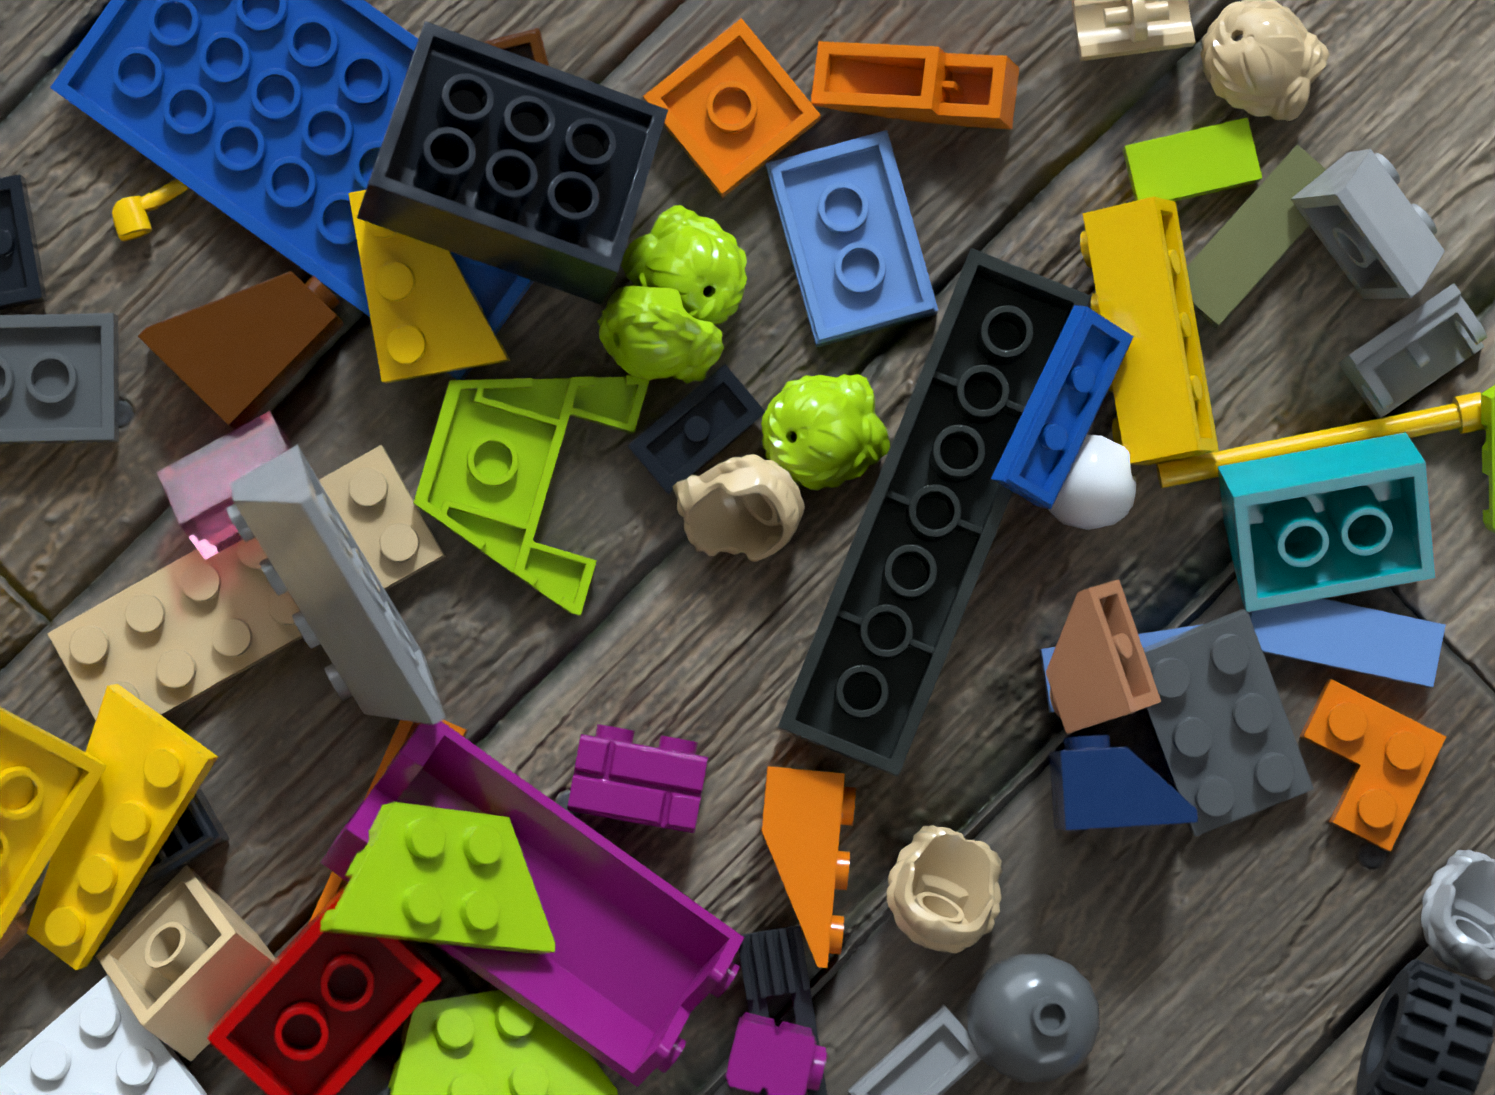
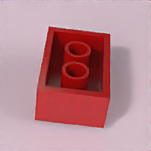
(322, 1009)

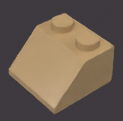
(184, 962)

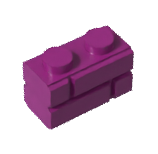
(638, 780)
(774, 1057)

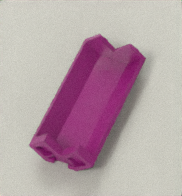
(626, 942)

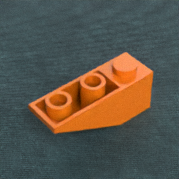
(803, 836)

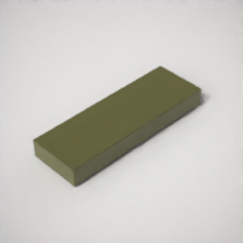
(1251, 239)

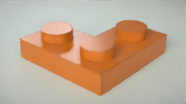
(1389, 757)

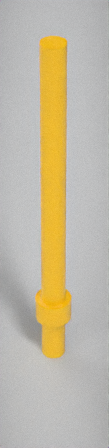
(1461, 414)

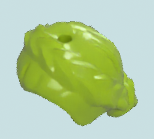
(687, 256)
(656, 337)
(833, 430)

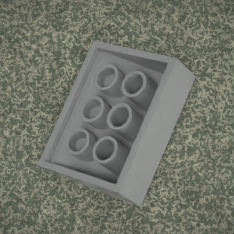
(334, 589)

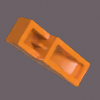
(916, 84)

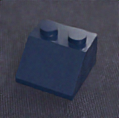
(1110, 788)

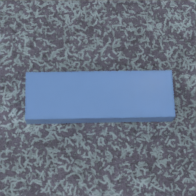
(1352, 639)

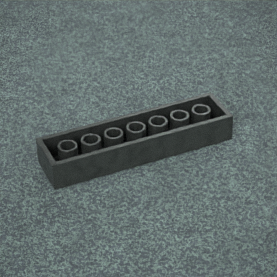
(928, 518)

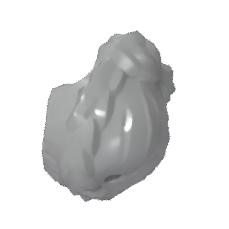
(1461, 914)

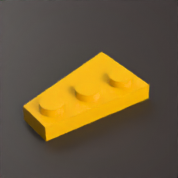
(420, 306)

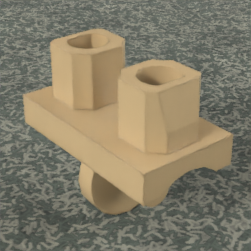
(1130, 27)

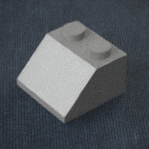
(1371, 226)

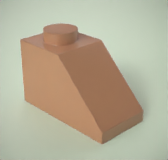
(1099, 662)

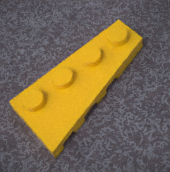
(120, 827)

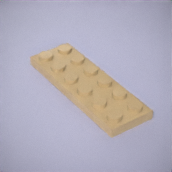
(220, 614)

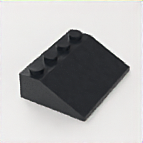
(513, 164)

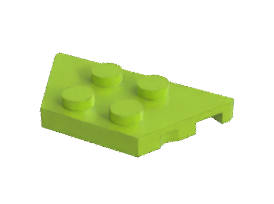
(442, 882)
(490, 1048)

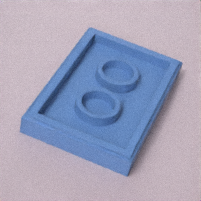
(851, 238)

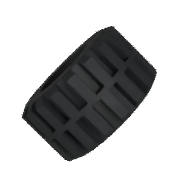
(1428, 1035)

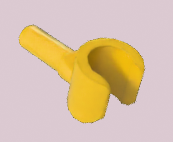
(131, 212)

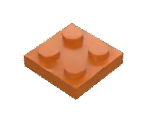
(733, 107)

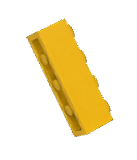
(1147, 292)

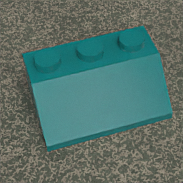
(1328, 521)

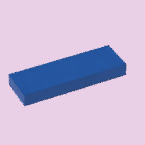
(1062, 407)

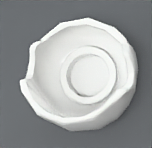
(1097, 486)

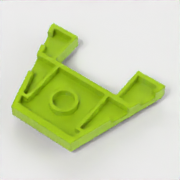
(496, 464)

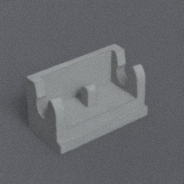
(1414, 351)

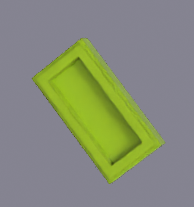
(1193, 162)

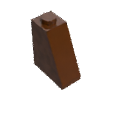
(247, 343)

